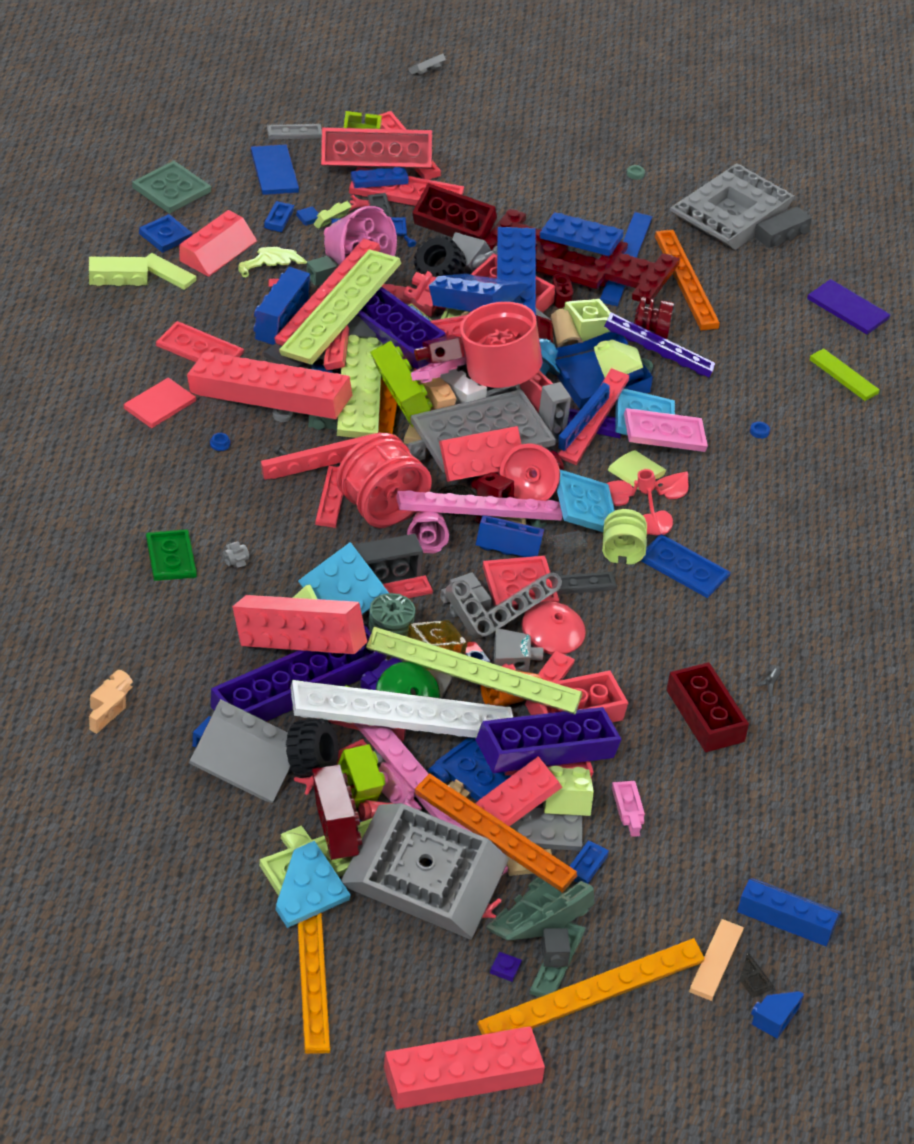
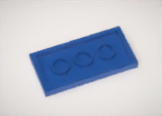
(274, 169)
(684, 566)

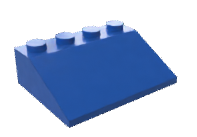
(472, 291)

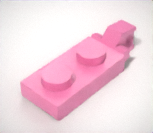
(396, 788)
(629, 805)

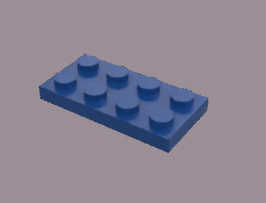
(581, 234)

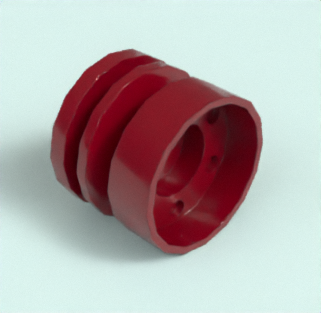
(654, 318)

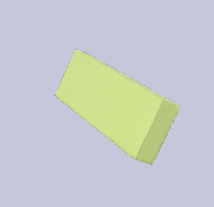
(169, 271)

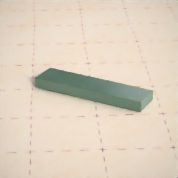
(550, 978)

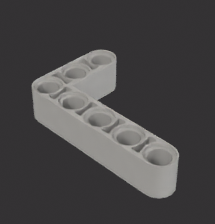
(505, 608)

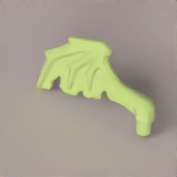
(271, 257)

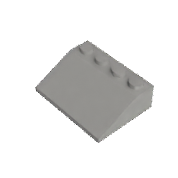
(243, 751)

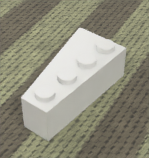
(463, 387)

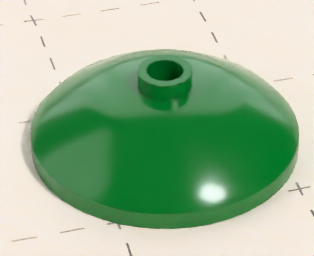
(407, 676)

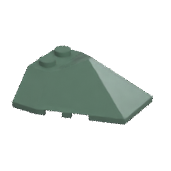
(542, 908)

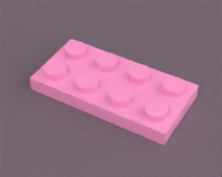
(665, 430)

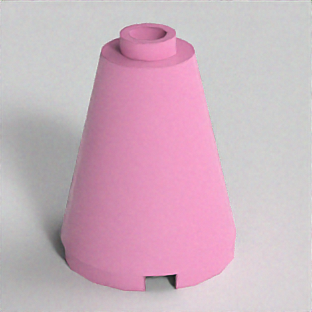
(430, 531)

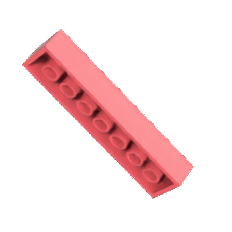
(270, 385)

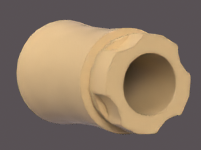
(564, 329)

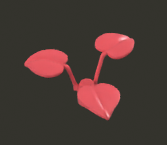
(673, 487)

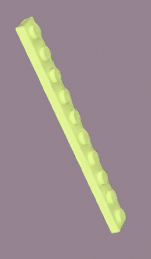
(475, 670)

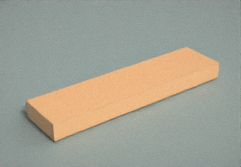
(716, 959)

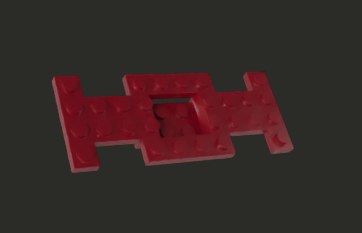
(586, 270)

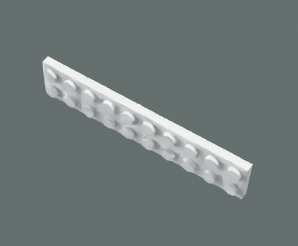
(392, 709)

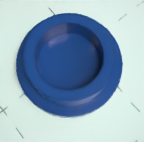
(220, 442)

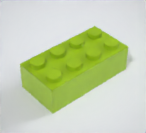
(398, 379)

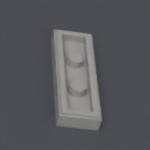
(299, 131)

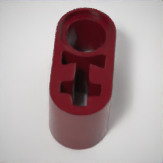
(563, 290)

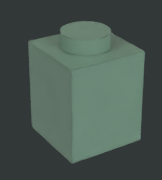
(320, 269)

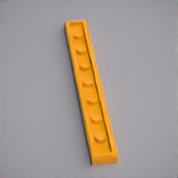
(313, 986)

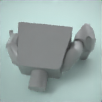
(475, 251)

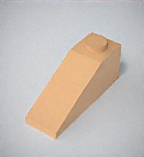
(439, 393)

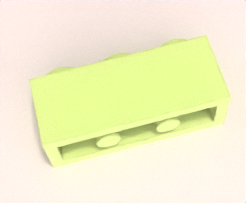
(118, 271)

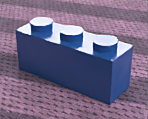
(509, 537)

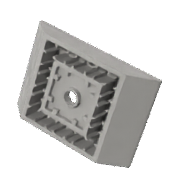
(733, 205)
(449, 891)

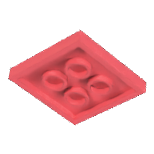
(513, 574)

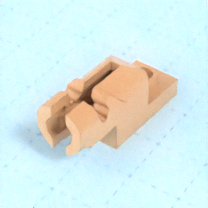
(109, 700)

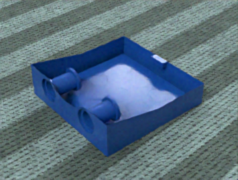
(582, 372)

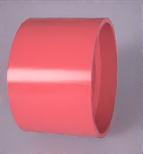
(501, 344)

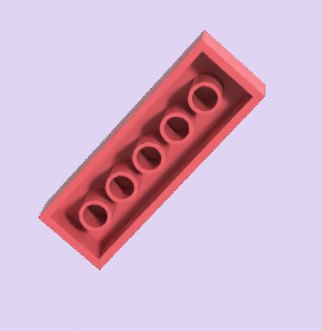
(376, 148)
(300, 624)
(463, 1067)

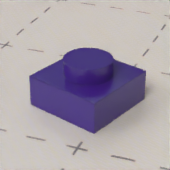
(505, 966)

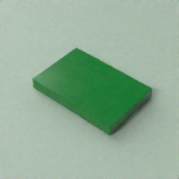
(171, 555)

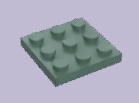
(171, 186)

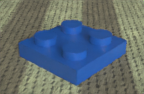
(165, 233)

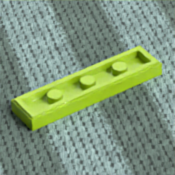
(844, 374)

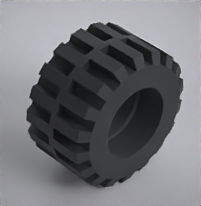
(436, 249)
(311, 746)

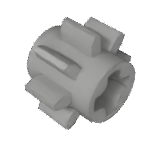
(236, 554)

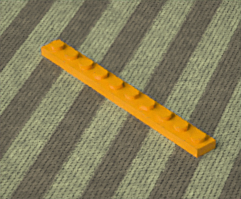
(596, 989)

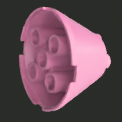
(365, 223)

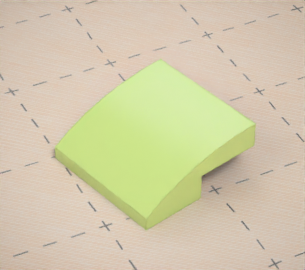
(631, 463)

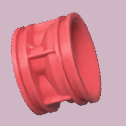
(390, 466)

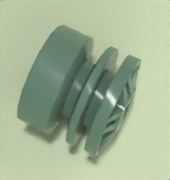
(391, 613)

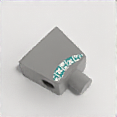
(515, 649)

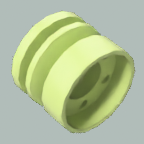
(625, 536)

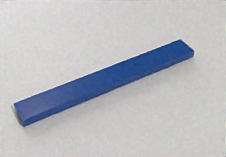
(634, 237)

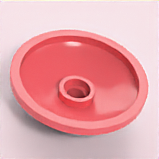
(519, 465)
(554, 627)

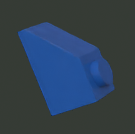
(776, 1012)

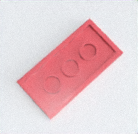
(193, 343)

